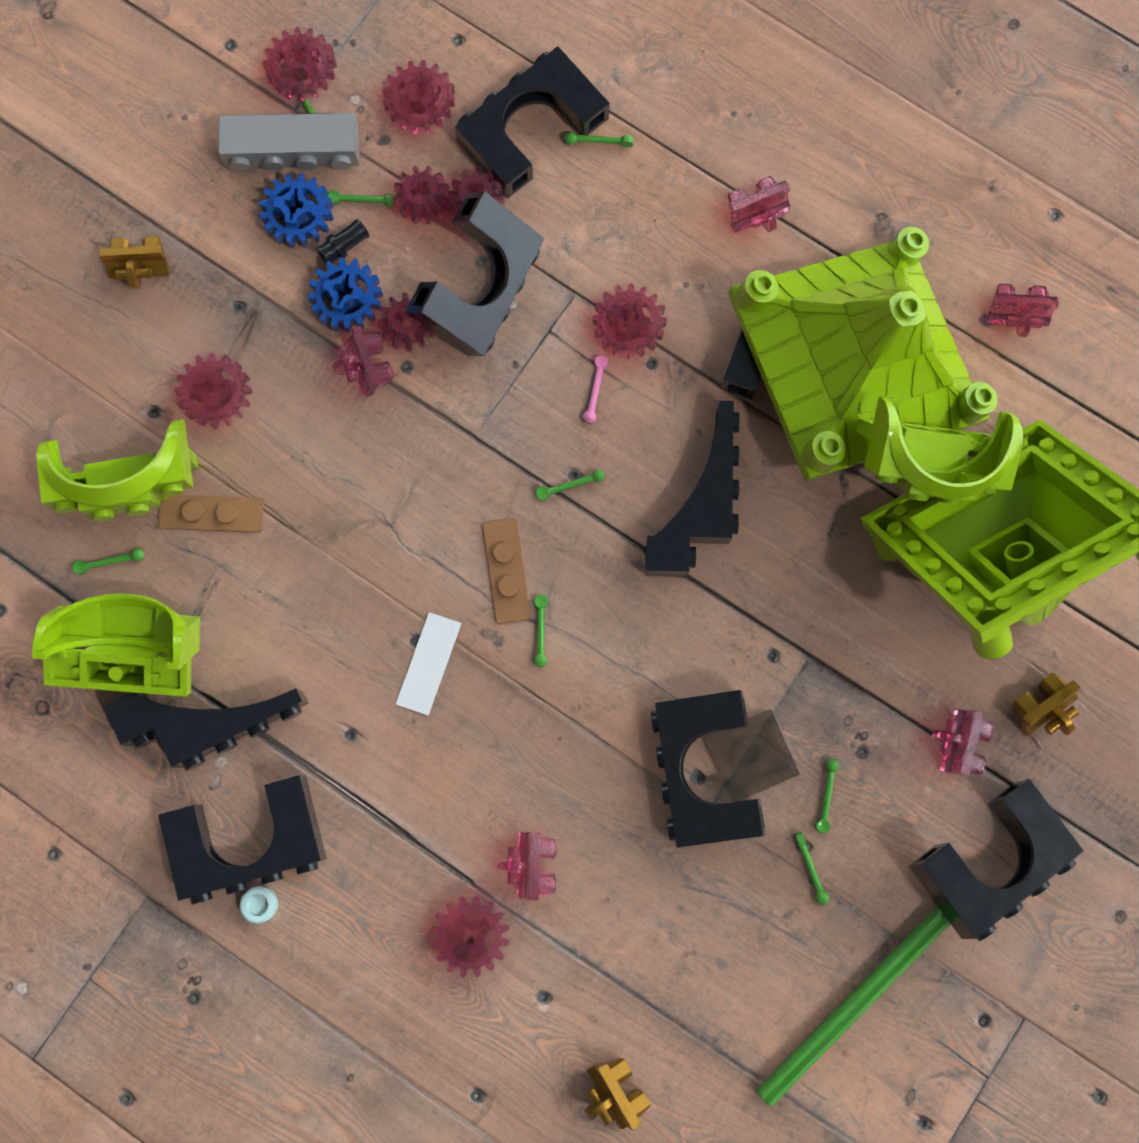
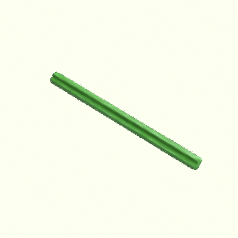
(853, 1007)

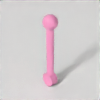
(601, 364)

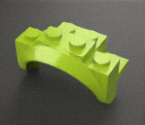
(933, 459)
(120, 484)
(125, 645)

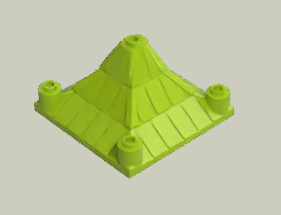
(852, 333)
(1015, 549)

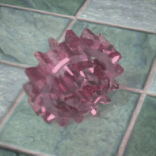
(299, 67)
(419, 95)
(641, 327)
(202, 380)
(480, 950)

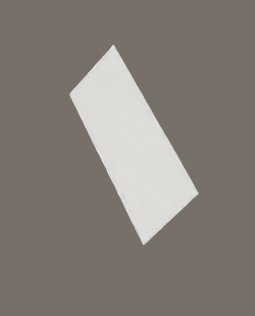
(428, 663)

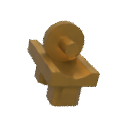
(135, 261)
(1059, 696)
(623, 1108)

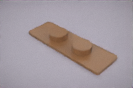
(211, 513)
(506, 571)

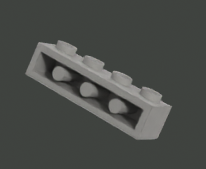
(289, 141)

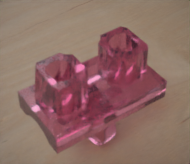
(761, 207)
(1022, 310)
(357, 362)
(960, 742)
(524, 865)

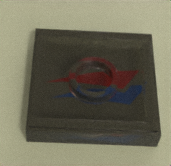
(752, 756)

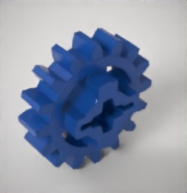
(306, 220)
(340, 281)

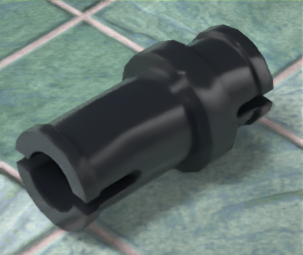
(342, 242)

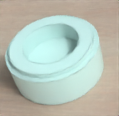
(258, 904)

